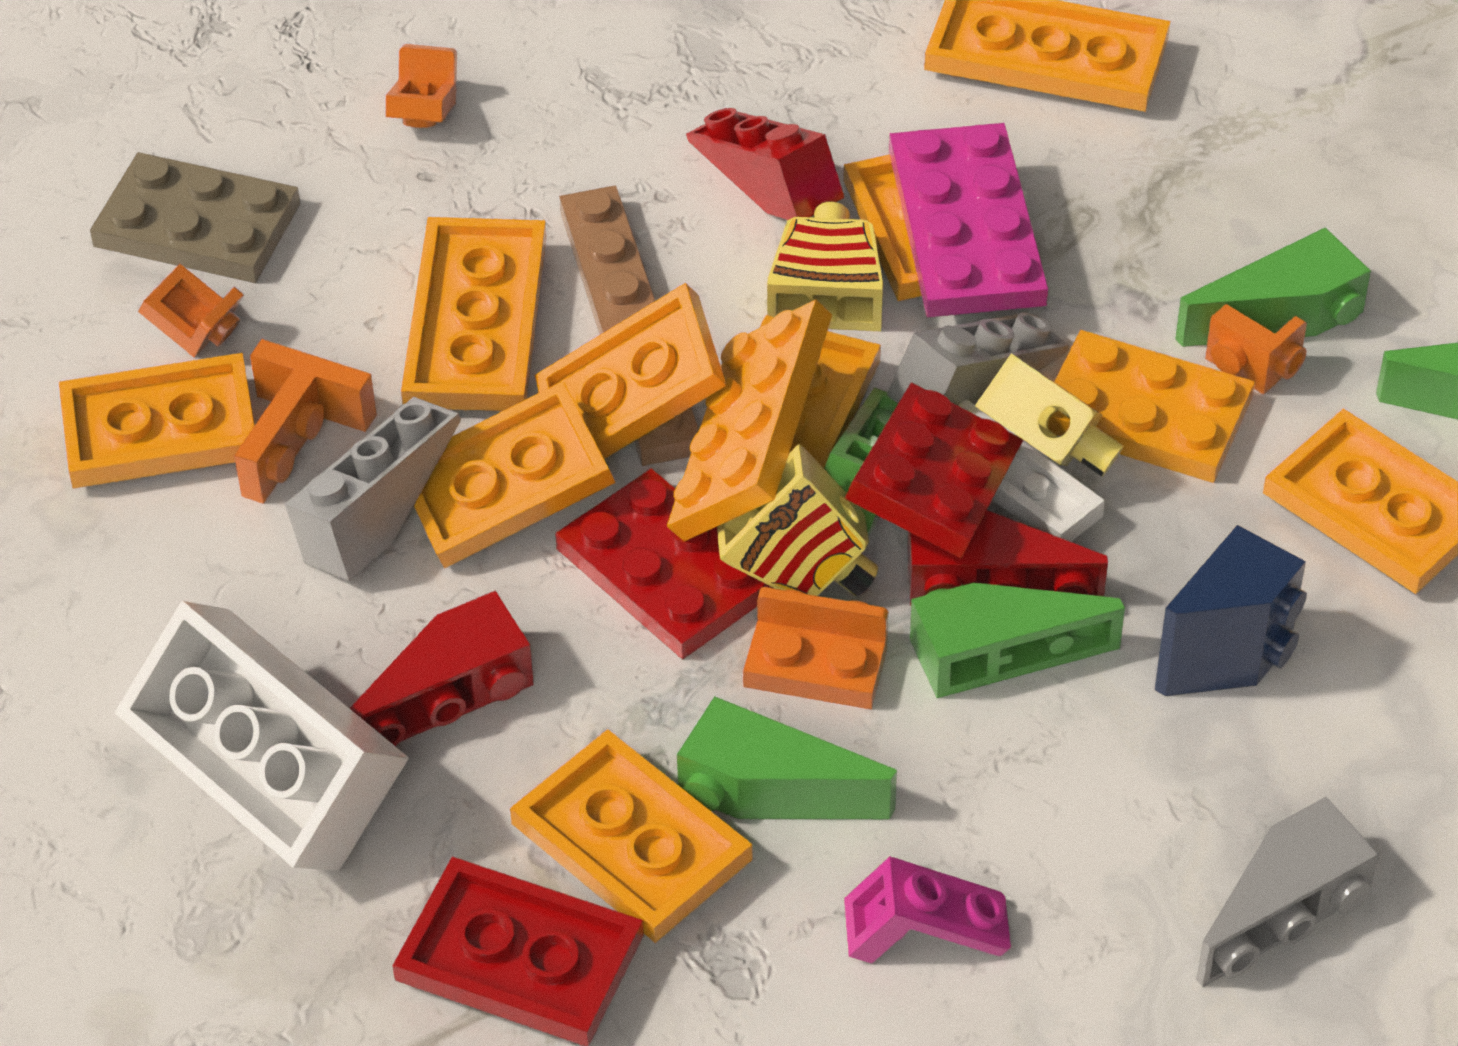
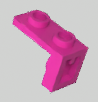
(917, 898)

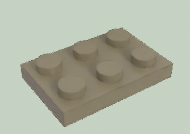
(195, 217)

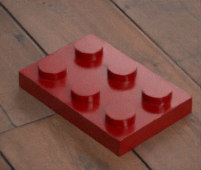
(934, 469)
(663, 582)
(519, 951)

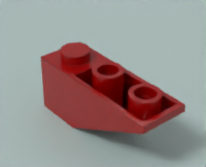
(772, 162)
(1010, 556)
(448, 670)

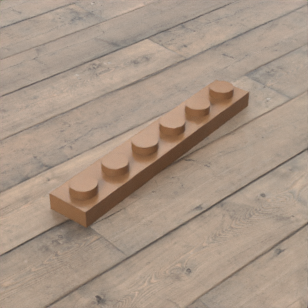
(617, 290)

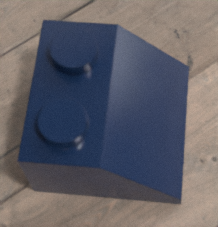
(1232, 618)

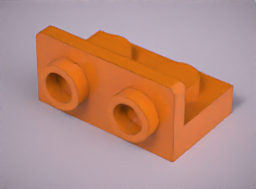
(817, 648)

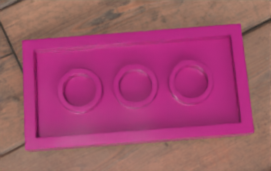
(967, 220)

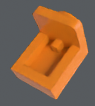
(424, 85)
(191, 311)
(1254, 352)

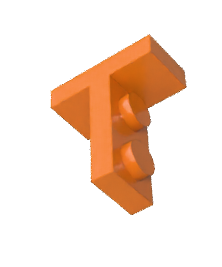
(301, 395)

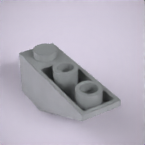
(968, 356)
(367, 494)
(1295, 879)

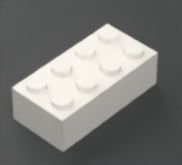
(261, 736)

